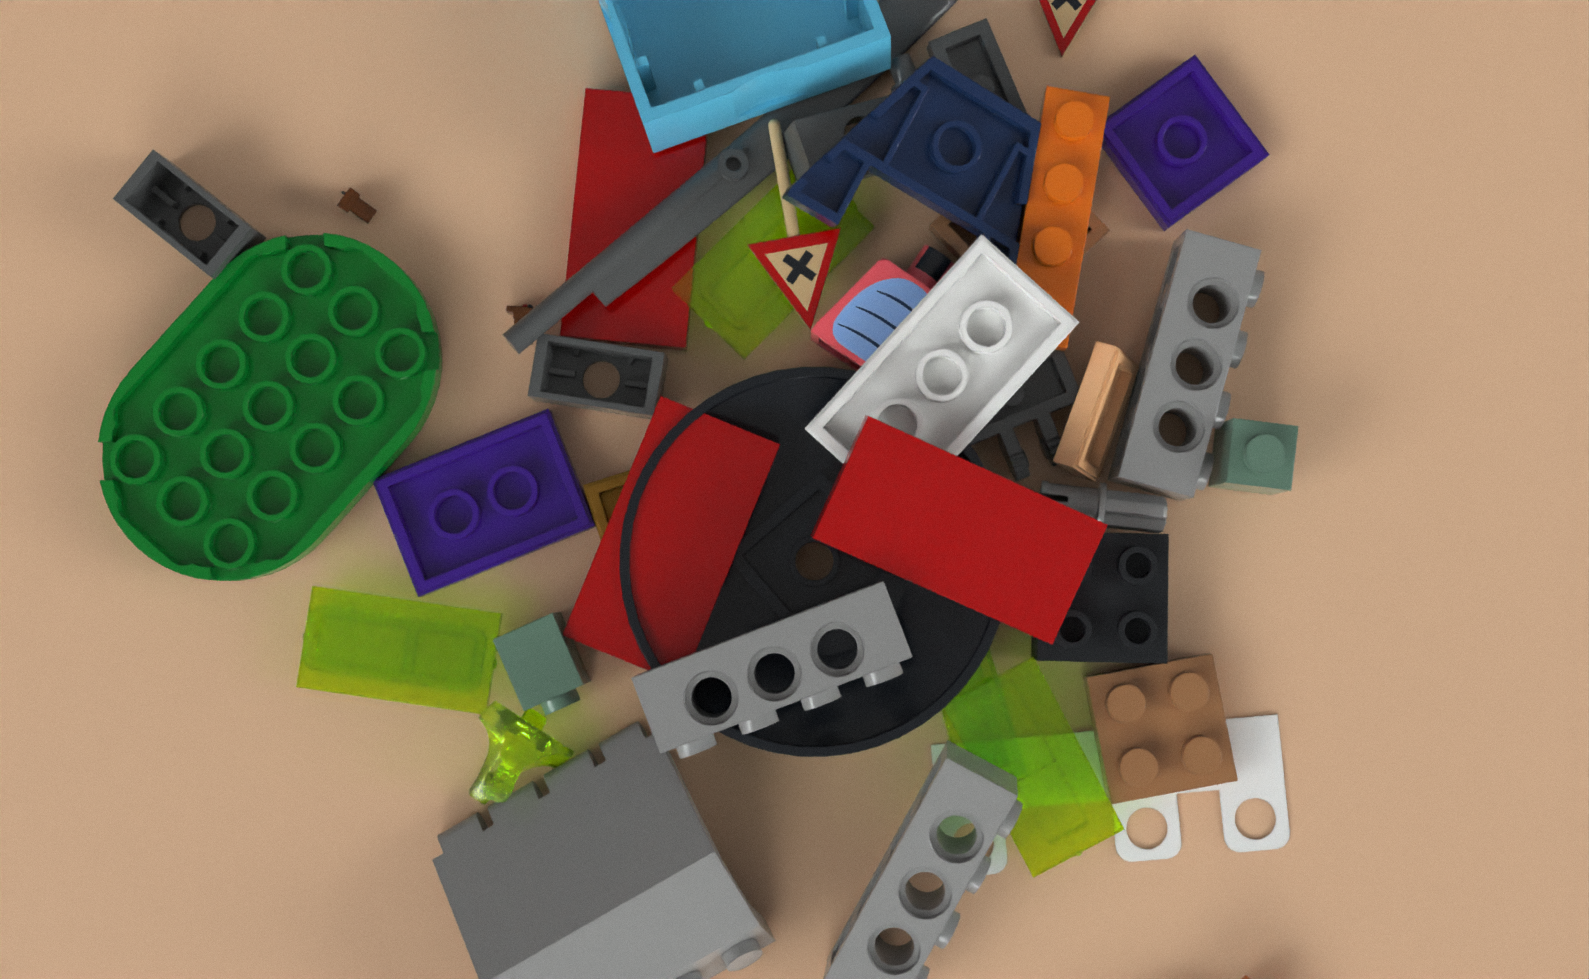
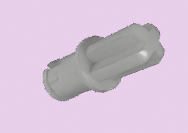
(1112, 507)

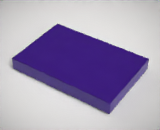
(484, 503)

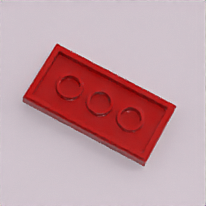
(614, 189)
(958, 530)
(680, 537)

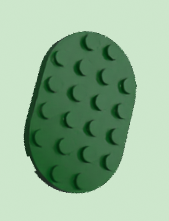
(270, 407)

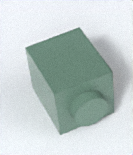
(1254, 456)
(543, 664)

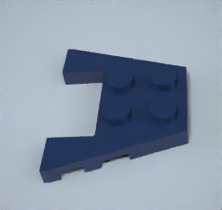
(940, 145)

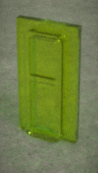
(733, 288)
(399, 650)
(1023, 731)

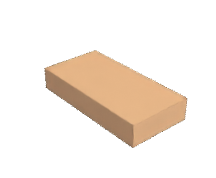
(1096, 412)

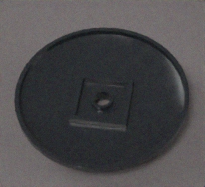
(766, 586)

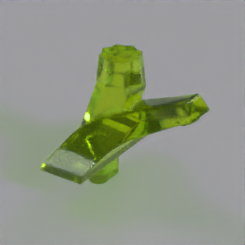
(513, 748)

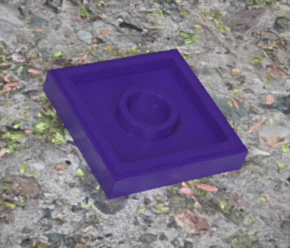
(1180, 143)

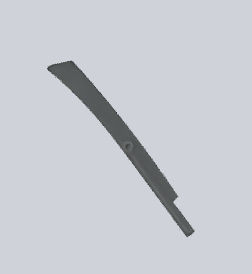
(709, 190)

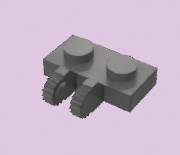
(1043, 393)

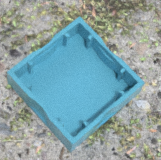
(733, 60)

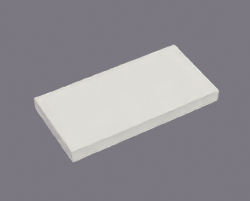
(951, 357)

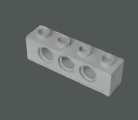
(1231, 278)
(669, 689)
(955, 787)

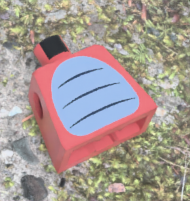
(877, 306)

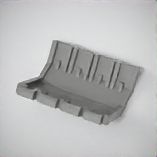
(598, 877)

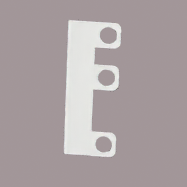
(1259, 774)

